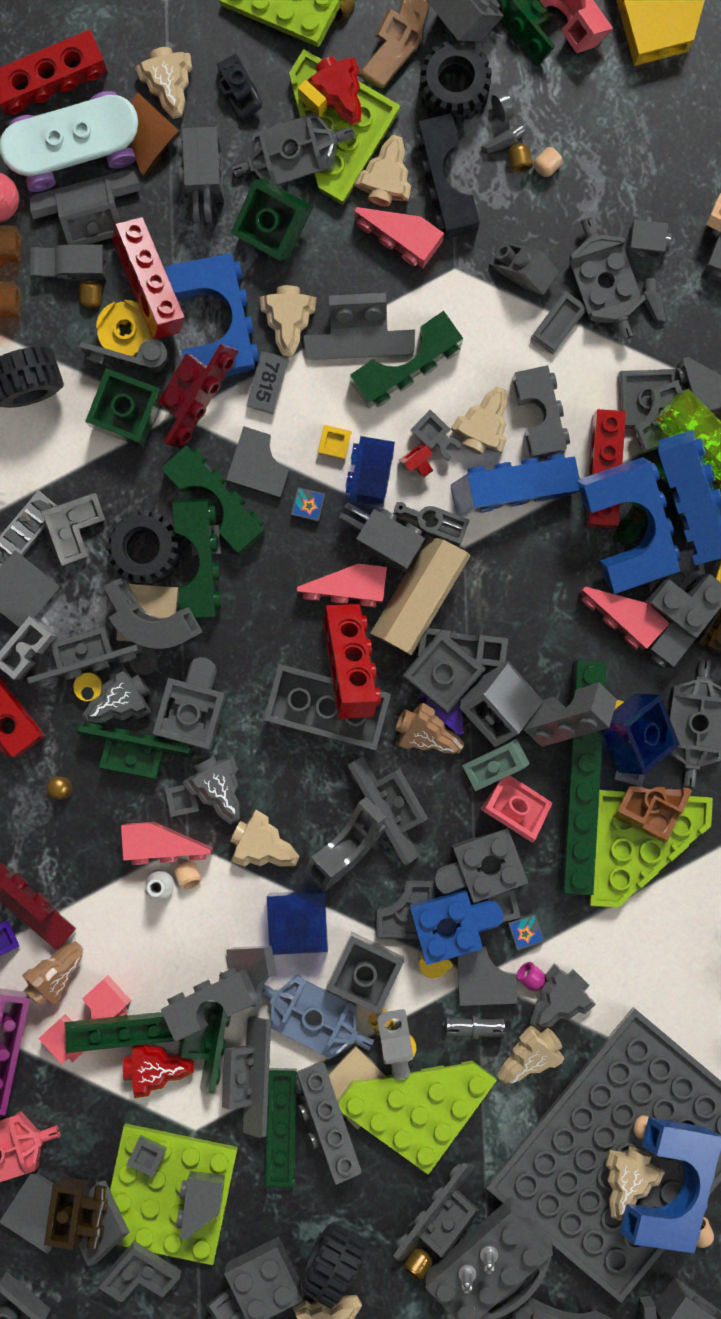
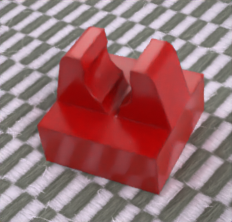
(417, 460)

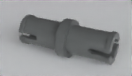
(474, 1027)

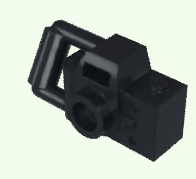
(239, 86)

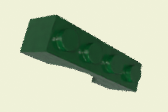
(377, 381)
(191, 474)
(194, 520)

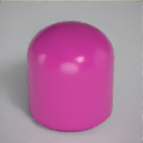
(534, 980)

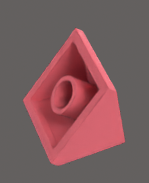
(517, 807)

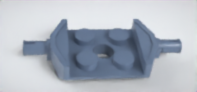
(338, 1017)

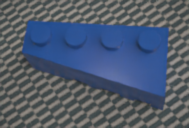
(515, 484)
(694, 493)

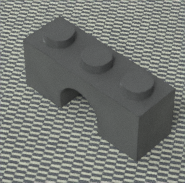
(537, 388)
(487, 650)
(587, 713)
(186, 1014)

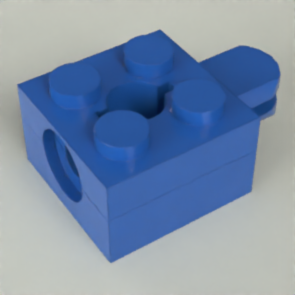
(451, 925)

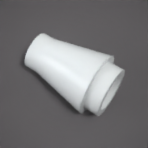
(166, 882)

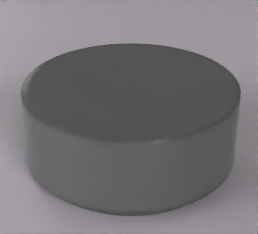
(502, 106)

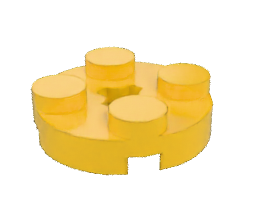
(109, 333)

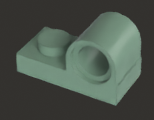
(496, 764)

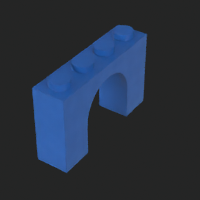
(218, 278)
(655, 553)
(680, 1221)

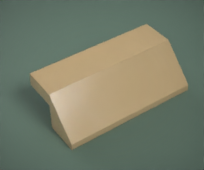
(420, 594)

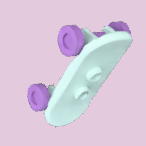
(70, 137)

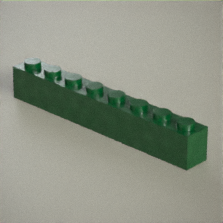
(582, 794)

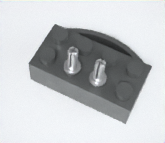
(492, 1265)

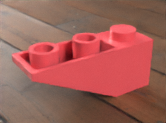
(406, 233)
(356, 583)
(632, 617)
(153, 840)

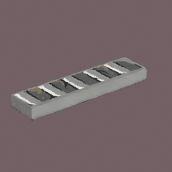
(25, 527)

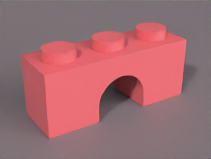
(585, 23)
(103, 1000)

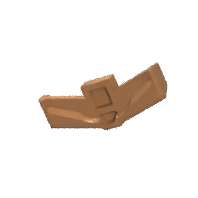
(401, 38)

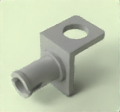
(396, 1043)

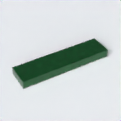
(116, 1032)
(281, 1128)

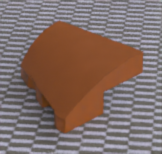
(152, 136)
(652, 810)

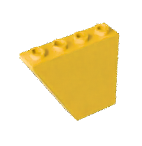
(659, 27)

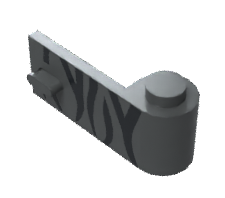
(151, 356)

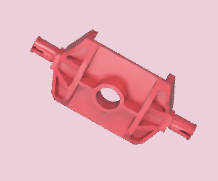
(21, 1145)

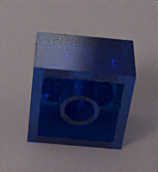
(371, 472)
(640, 734)
(297, 922)

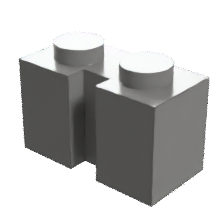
(17, 653)

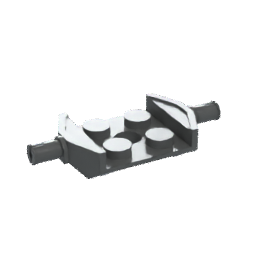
(315, 150)
(607, 257)
(688, 700)

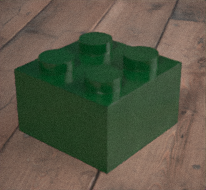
(271, 219)
(124, 408)

